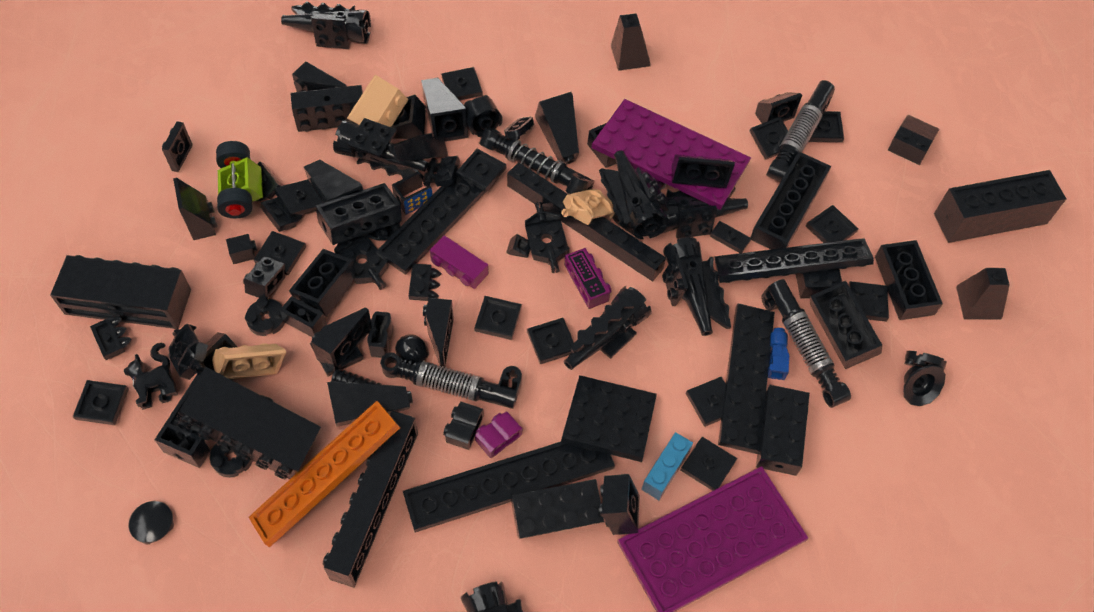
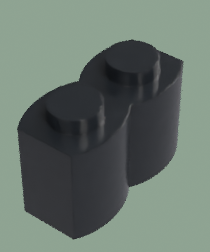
(380, 334)
(463, 425)

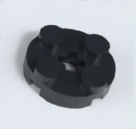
(257, 310)
(924, 360)
(226, 468)

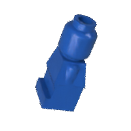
(779, 355)

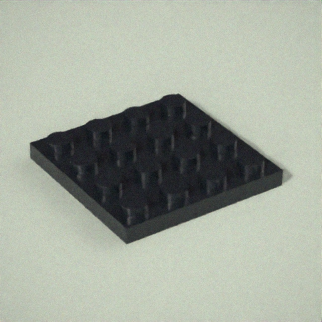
(609, 418)

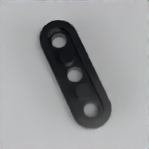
(518, 128)

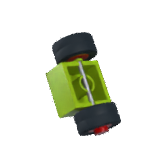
(237, 180)

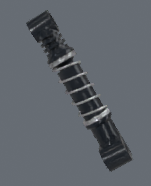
(556, 171)

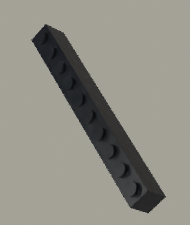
(599, 231)

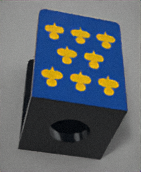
(407, 186)

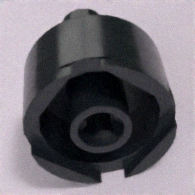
(482, 113)

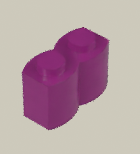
(498, 434)

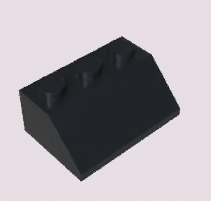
(701, 171)

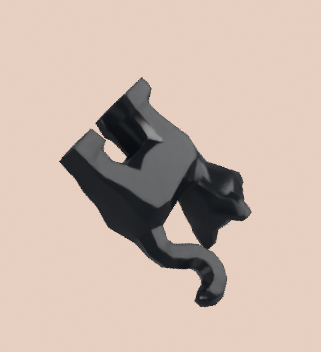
(153, 380)

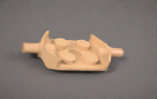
(587, 205)

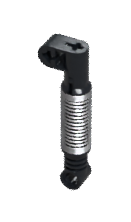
(799, 135)
(795, 320)
(448, 380)

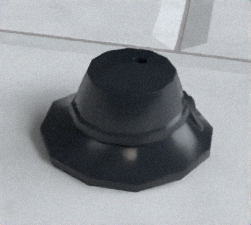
(923, 384)

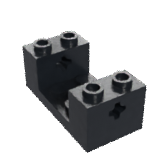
(179, 442)

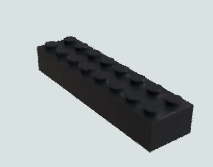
(370, 504)

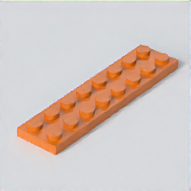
(323, 473)

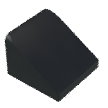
(518, 246)

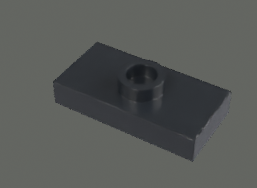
(730, 237)

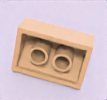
(379, 103)
(248, 360)

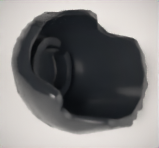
(411, 348)

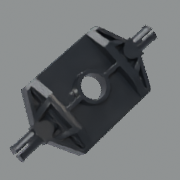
(546, 225)
(360, 248)
(187, 352)

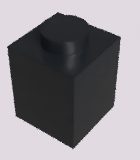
(241, 248)

